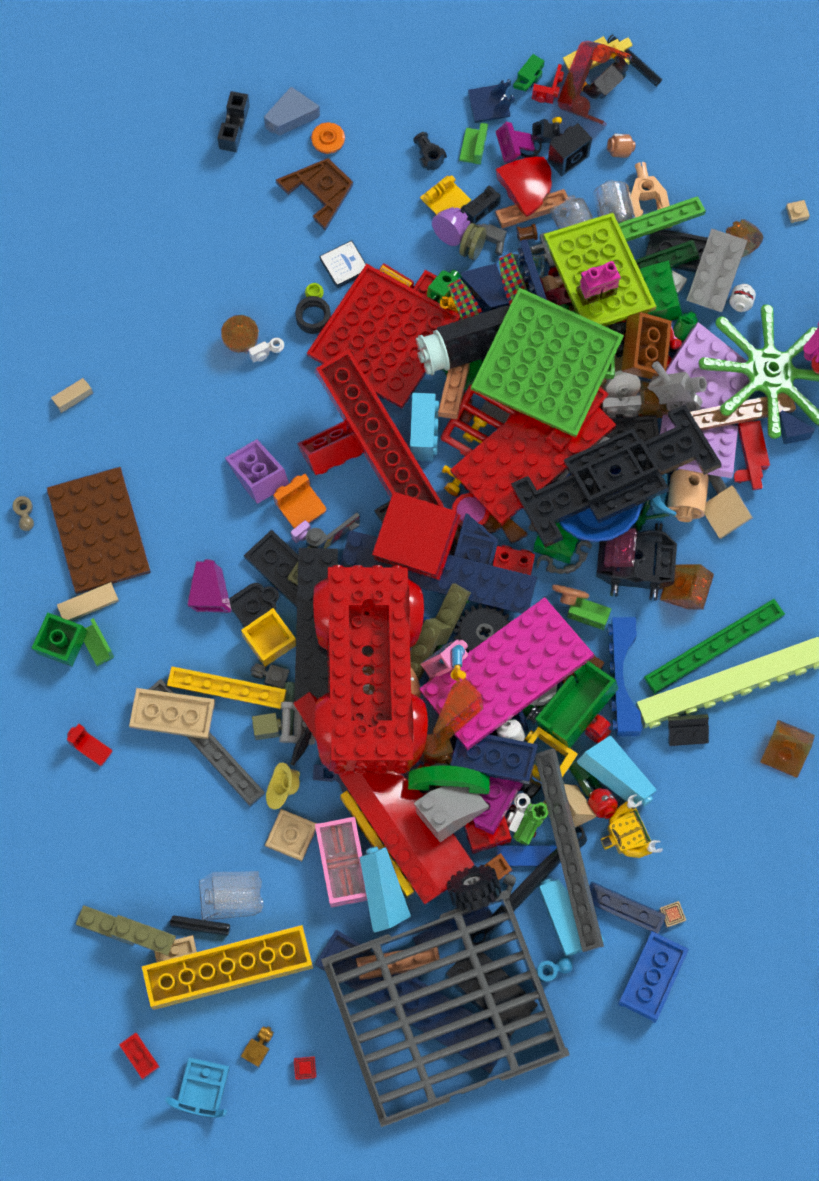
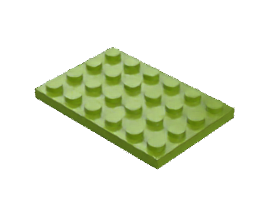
(593, 245)

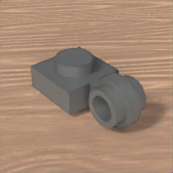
(275, 676)

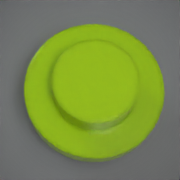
(314, 290)

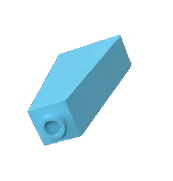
(617, 771)
(383, 890)
(561, 915)

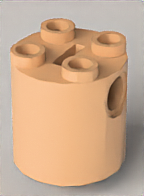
(688, 494)

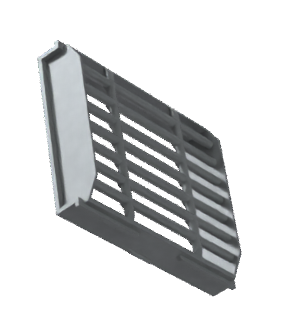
(404, 1022)

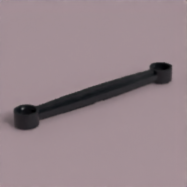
(529, 885)

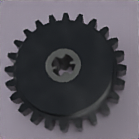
(479, 621)

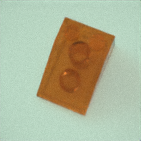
(459, 708)

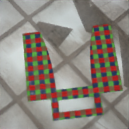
(511, 279)

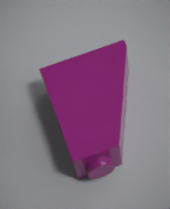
(208, 589)

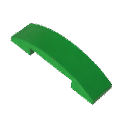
(449, 776)

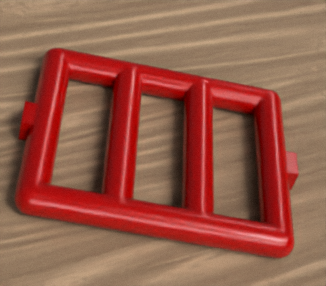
(464, 450)

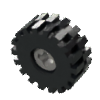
(474, 887)

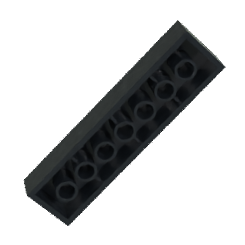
(311, 658)

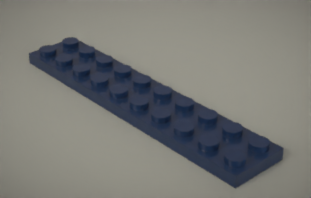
(486, 583)
(340, 942)

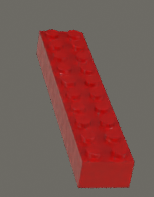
(374, 429)

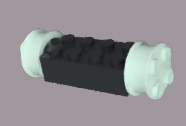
(460, 341)

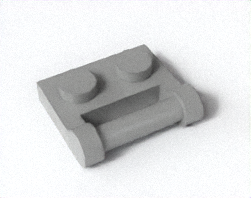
(299, 725)

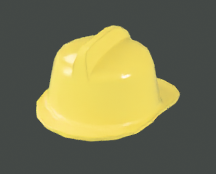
(282, 784)

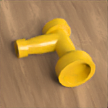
(477, 424)
(451, 487)

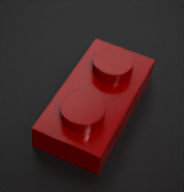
(139, 1055)

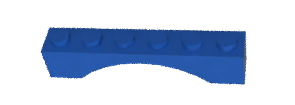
(627, 715)

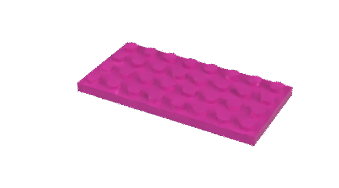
(514, 668)

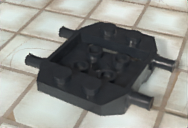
(642, 573)

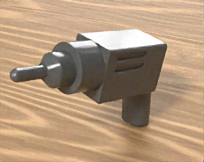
(495, 236)

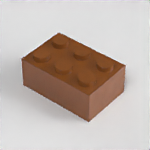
(645, 343)

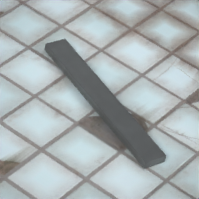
(222, 761)

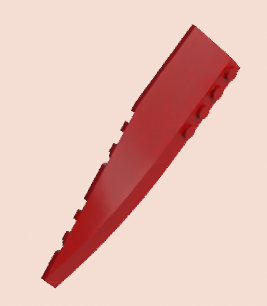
(393, 816)

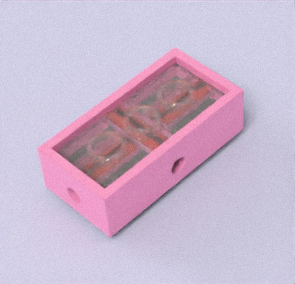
(341, 861)

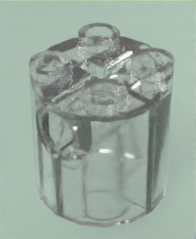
(614, 198)
(571, 212)

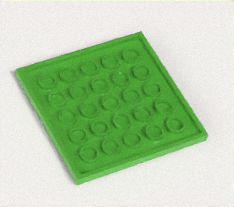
(547, 362)

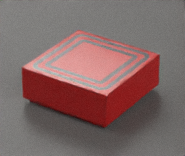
(305, 1068)

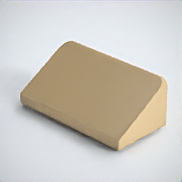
(72, 395)

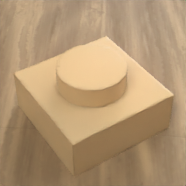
(797, 211)

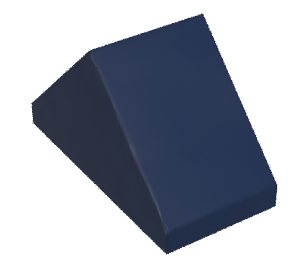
(794, 429)

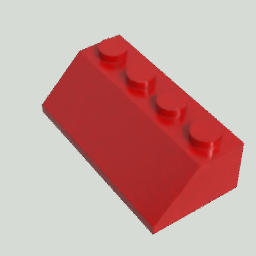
(329, 448)

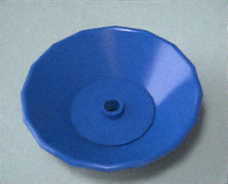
(586, 527)

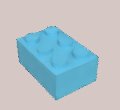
(424, 426)

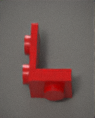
(547, 94)
(88, 745)

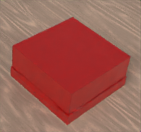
(416, 535)

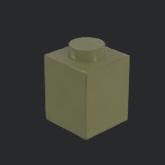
(266, 726)

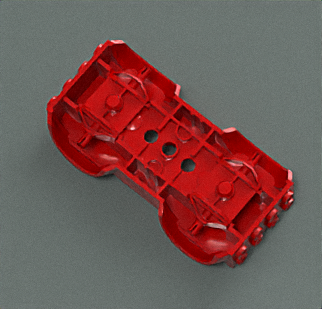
(380, 611)

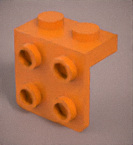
(299, 501)

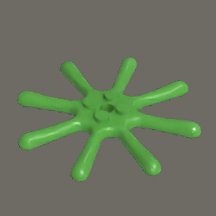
(766, 369)

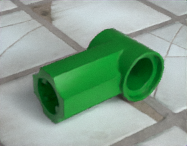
(684, 325)

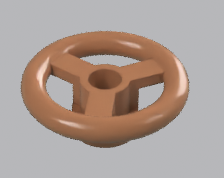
(569, 594)

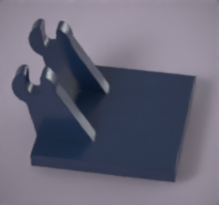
(490, 102)

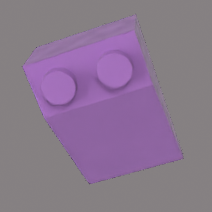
(257, 471)

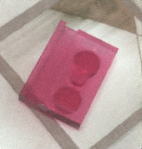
(621, 550)

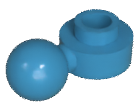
(563, 965)

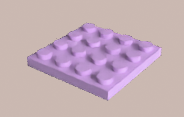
(720, 384)
(722, 441)

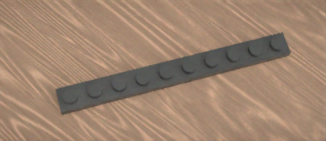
(569, 851)

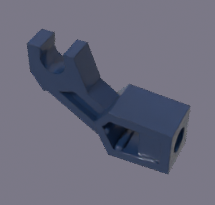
(318, 774)

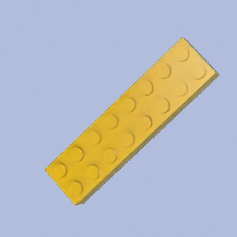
(227, 967)

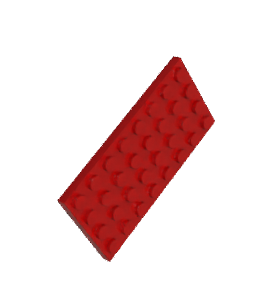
(521, 451)

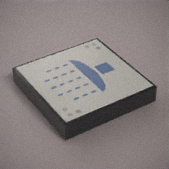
(343, 263)

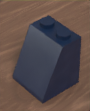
(485, 287)

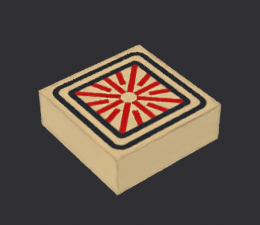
(673, 913)

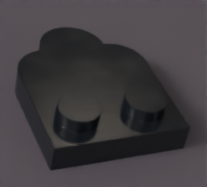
(253, 602)

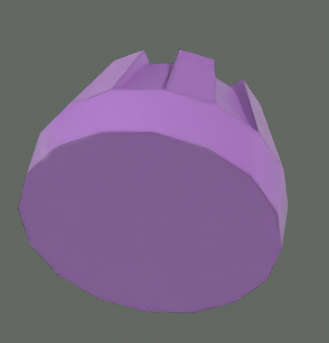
(450, 225)

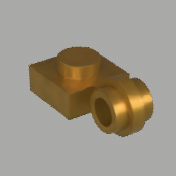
(256, 1051)

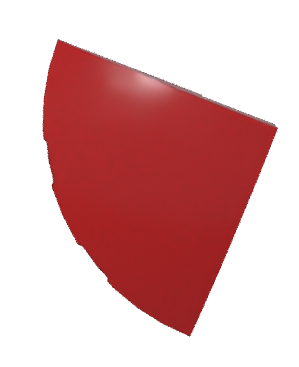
(526, 182)

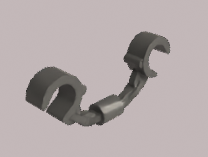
(570, 568)

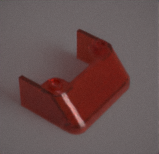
(570, 98)

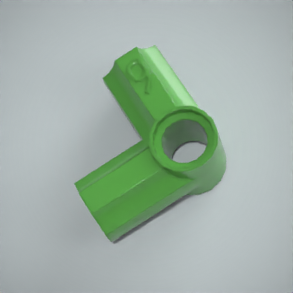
(532, 818)

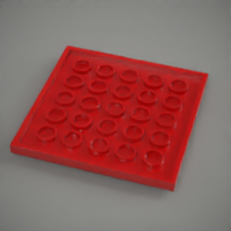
(380, 328)

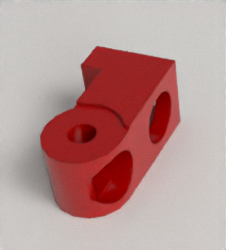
(598, 729)

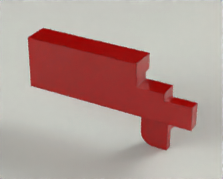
(754, 454)

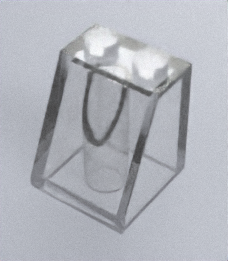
(230, 895)

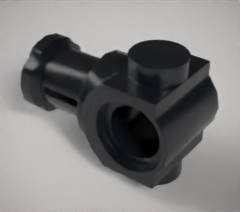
(429, 150)

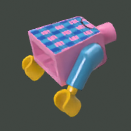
(446, 659)

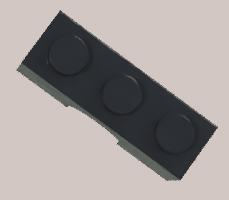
(232, 129)

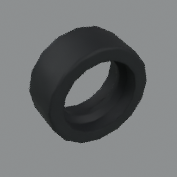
(312, 302)

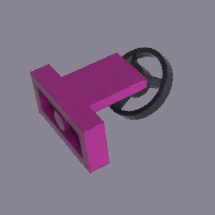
(512, 141)

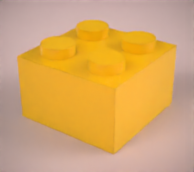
(268, 637)

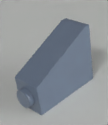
(290, 112)

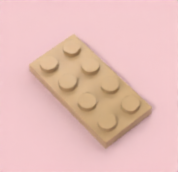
(172, 713)

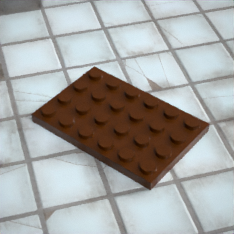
(98, 530)

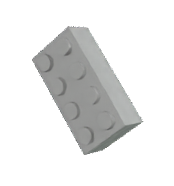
(717, 270)

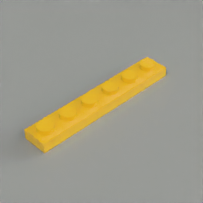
(226, 687)
(373, 839)

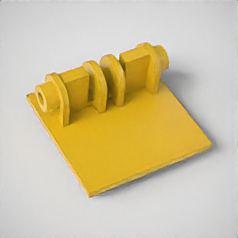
(445, 196)

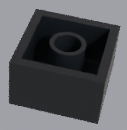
(569, 149)

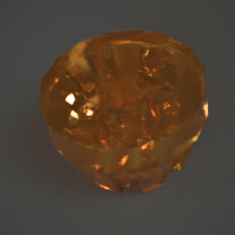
(746, 231)
(239, 333)

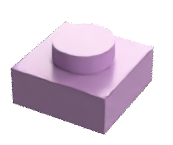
(299, 533)

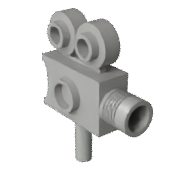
(677, 389)

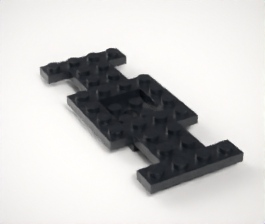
(592, 481)

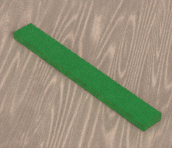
(714, 646)

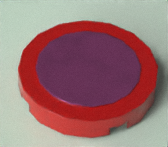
(468, 504)

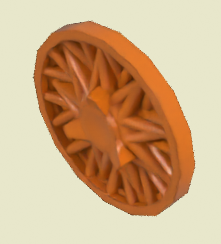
(328, 138)

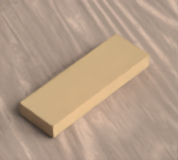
(88, 602)

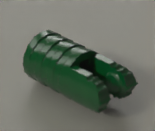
(582, 777)

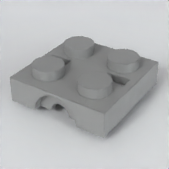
(625, 408)

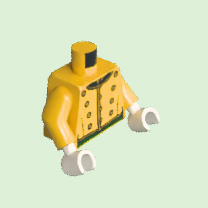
(629, 832)

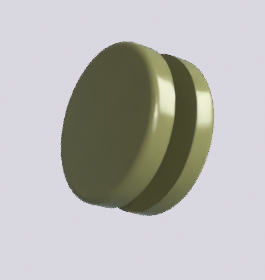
(472, 241)

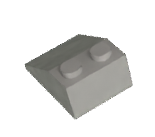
(449, 809)

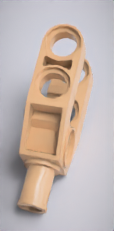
(656, 190)

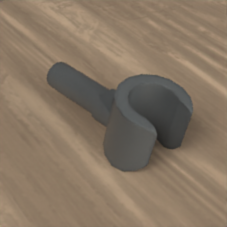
(509, 880)

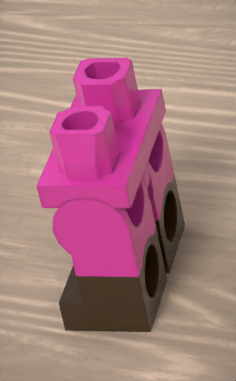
(597, 282)

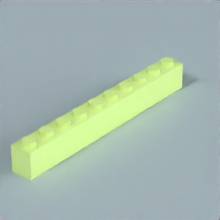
(729, 683)

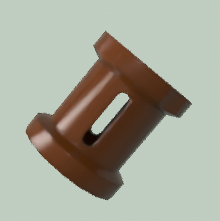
(527, 233)

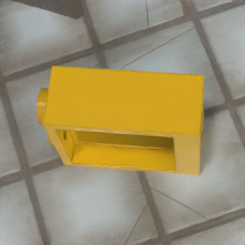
(569, 754)

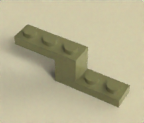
(438, 629)
(126, 930)

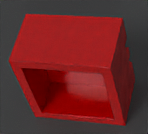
(481, 840)

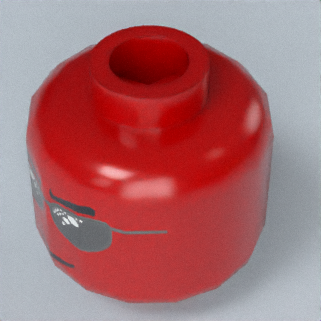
(602, 803)

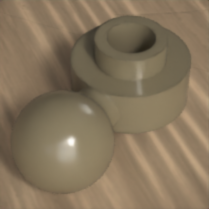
(25, 523)

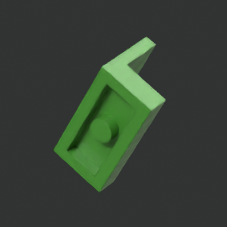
(474, 144)
(589, 613)
(97, 644)

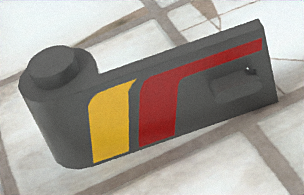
(318, 539)

